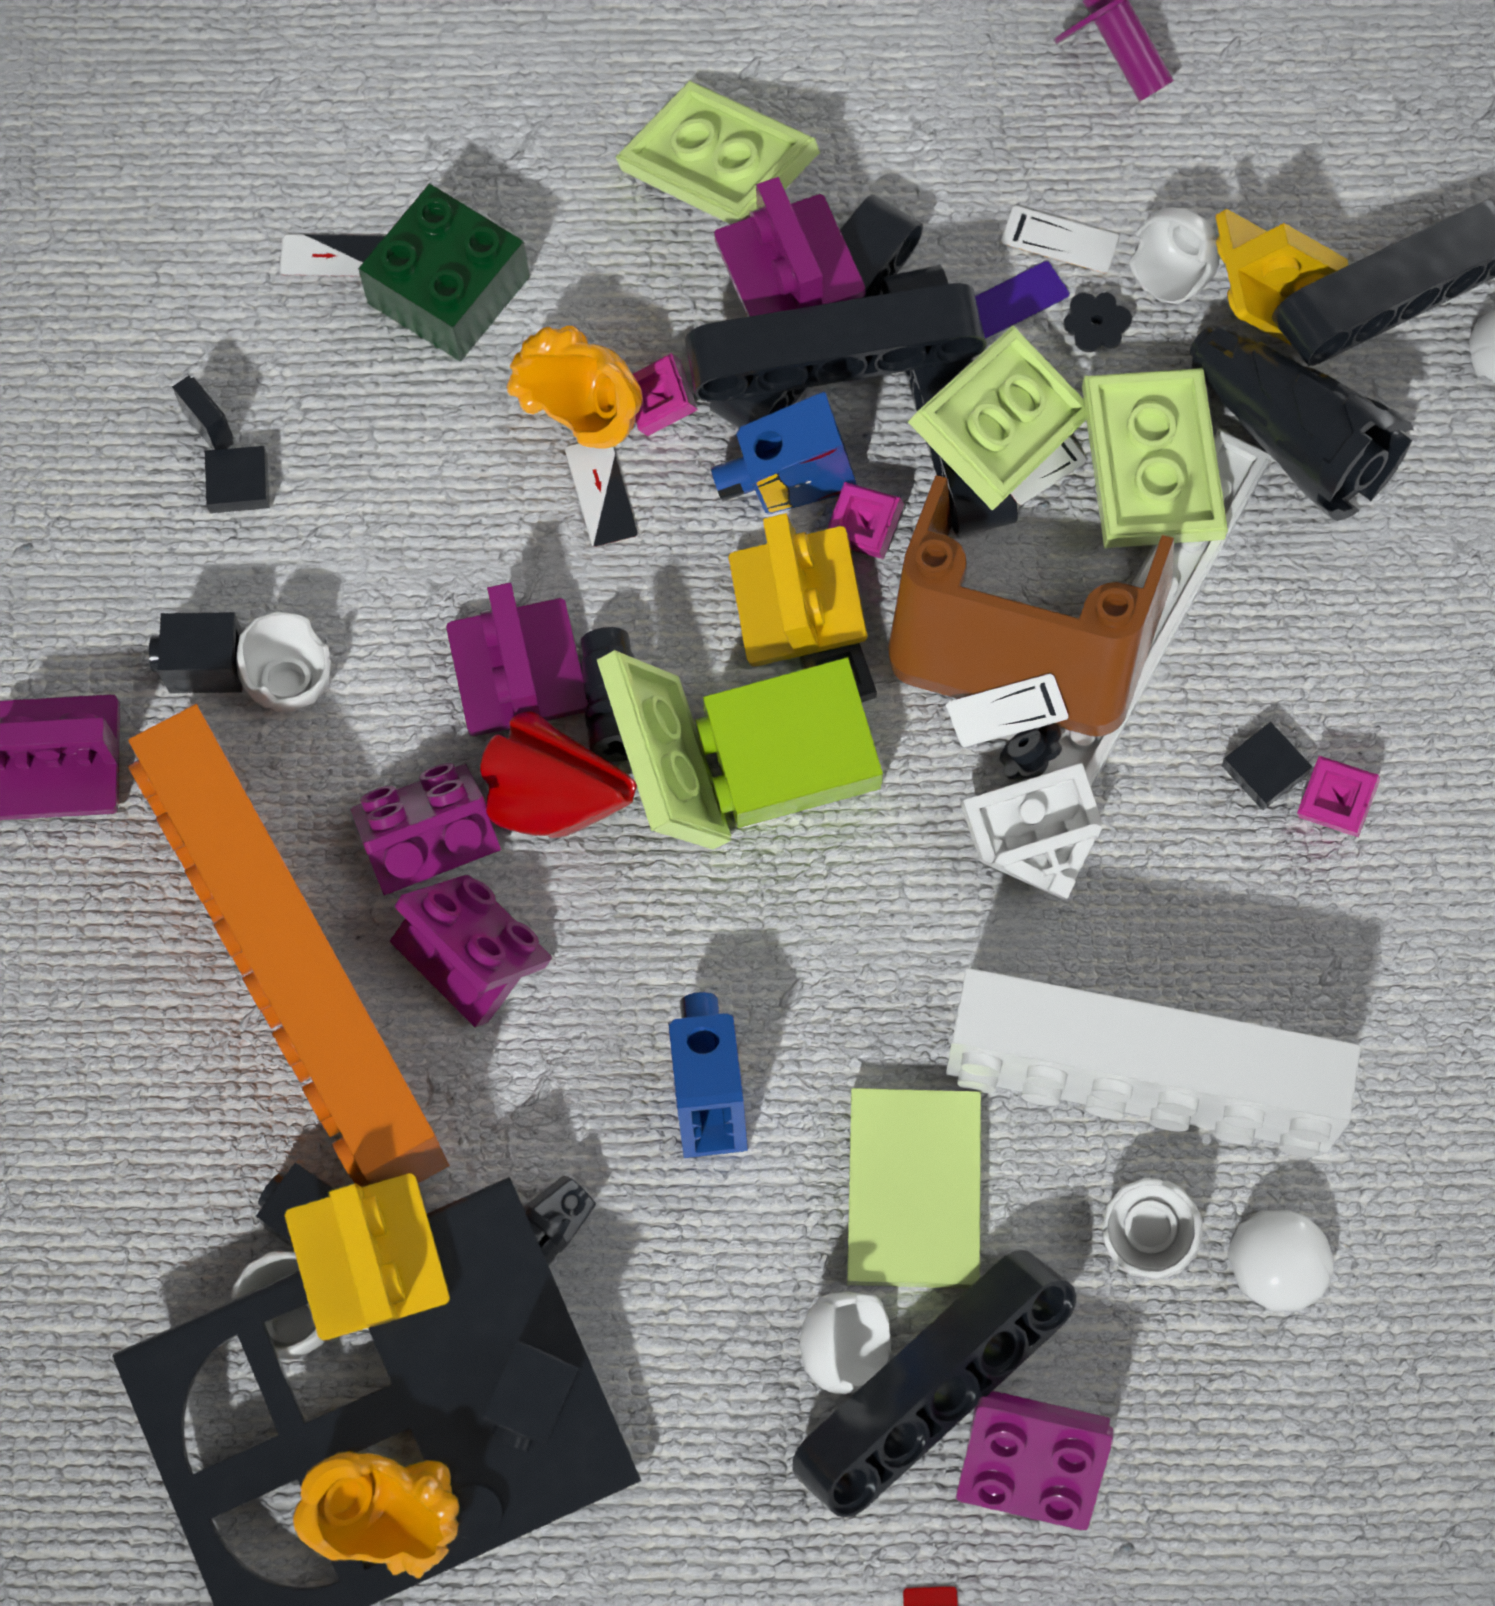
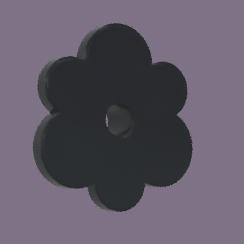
(1102, 310)
(1031, 752)

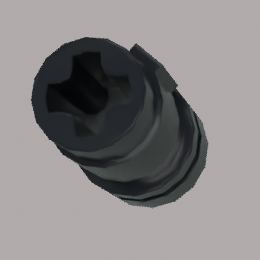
(602, 727)

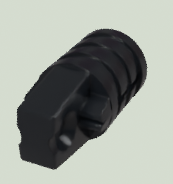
(558, 1215)

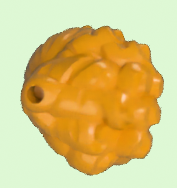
(576, 385)
(378, 1511)

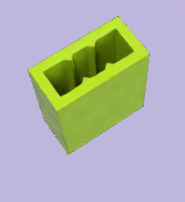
(789, 743)

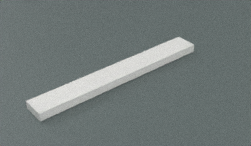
(1240, 472)

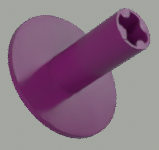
(1128, 44)

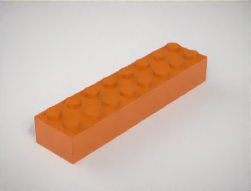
(292, 963)

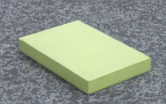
(715, 152)
(1001, 417)
(1154, 457)
(664, 751)
(914, 1188)

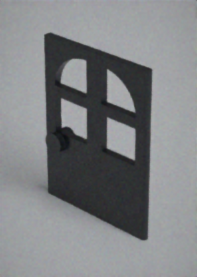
(441, 1383)

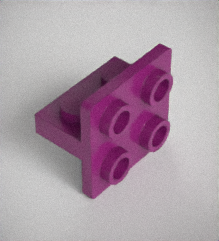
(788, 254)
(516, 662)
(59, 757)
(424, 827)
(467, 945)
(1035, 1459)

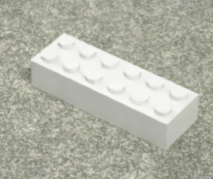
(1152, 1063)

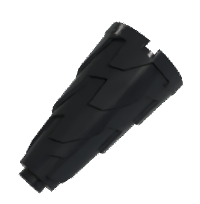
(1305, 420)

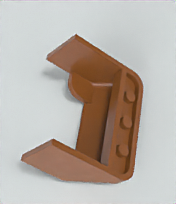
(976, 641)

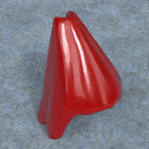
(549, 781)

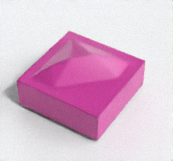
(665, 394)
(868, 518)
(1338, 796)

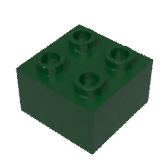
(444, 272)

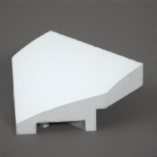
(1037, 828)

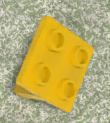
(1268, 267)
(796, 593)
(367, 1256)

